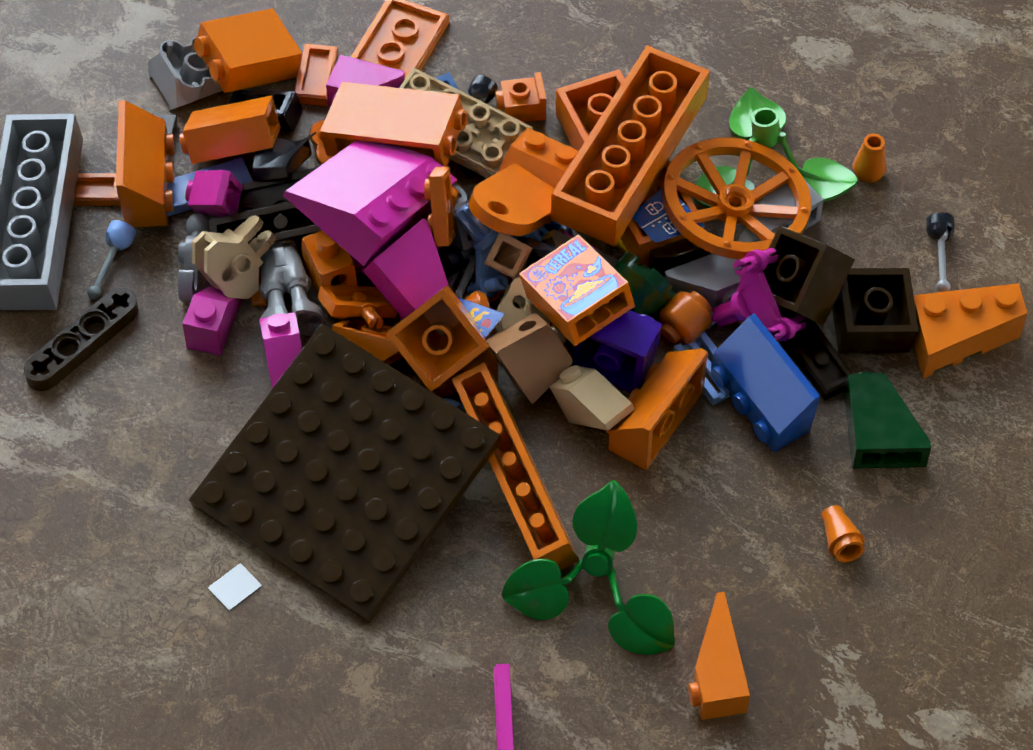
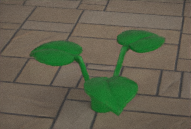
(606, 526)

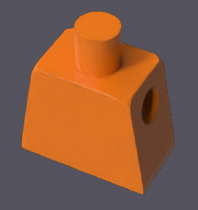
(325, 260)

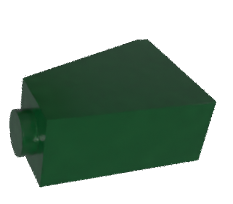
(881, 425)

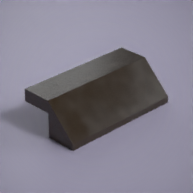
(267, 201)

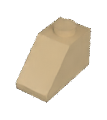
(590, 398)

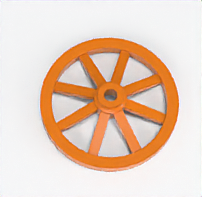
(734, 201)

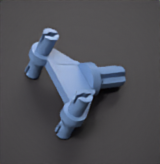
(487, 278)

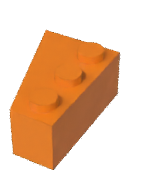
(966, 322)

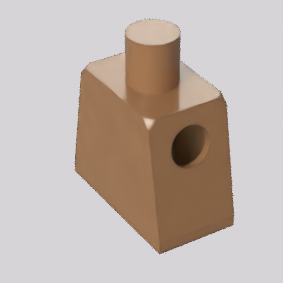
(531, 355)

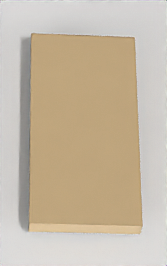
(487, 130)

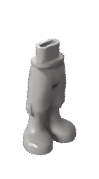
(284, 273)

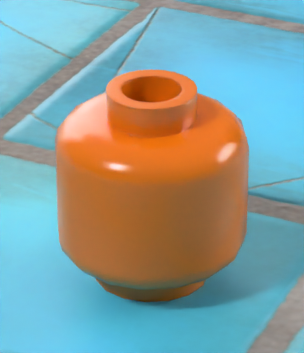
(685, 317)

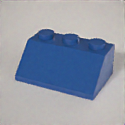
(765, 384)

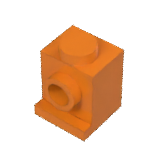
(522, 98)

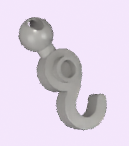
(189, 277)

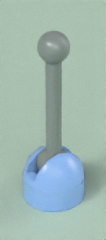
(118, 237)

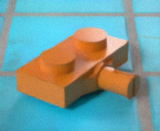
(443, 200)
(356, 301)

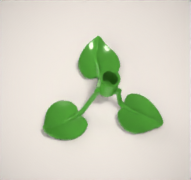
(761, 122)

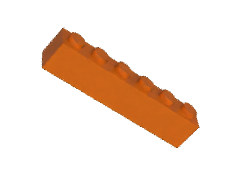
(516, 469)

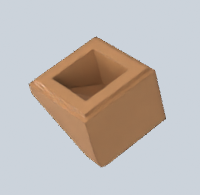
(508, 255)

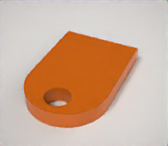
(512, 201)

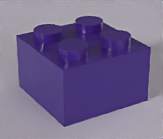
(621, 350)

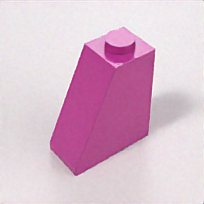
(409, 270)

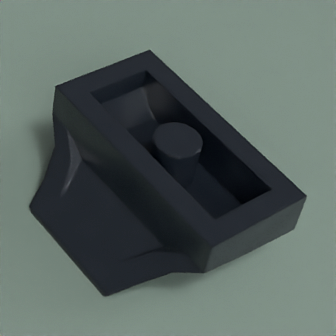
(281, 159)

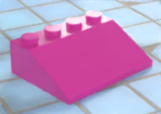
(366, 196)

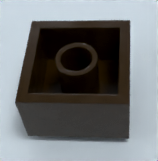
(806, 274)
(875, 312)

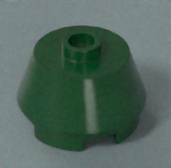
(648, 286)

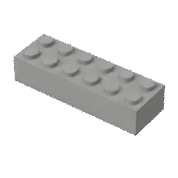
(36, 205)

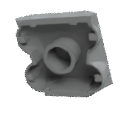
(181, 74)

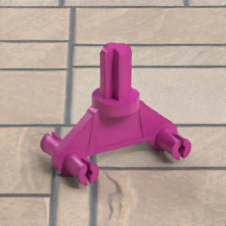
(756, 297)

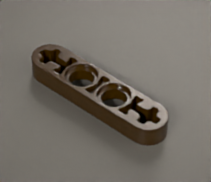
(77, 335)

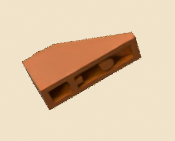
(719, 674)

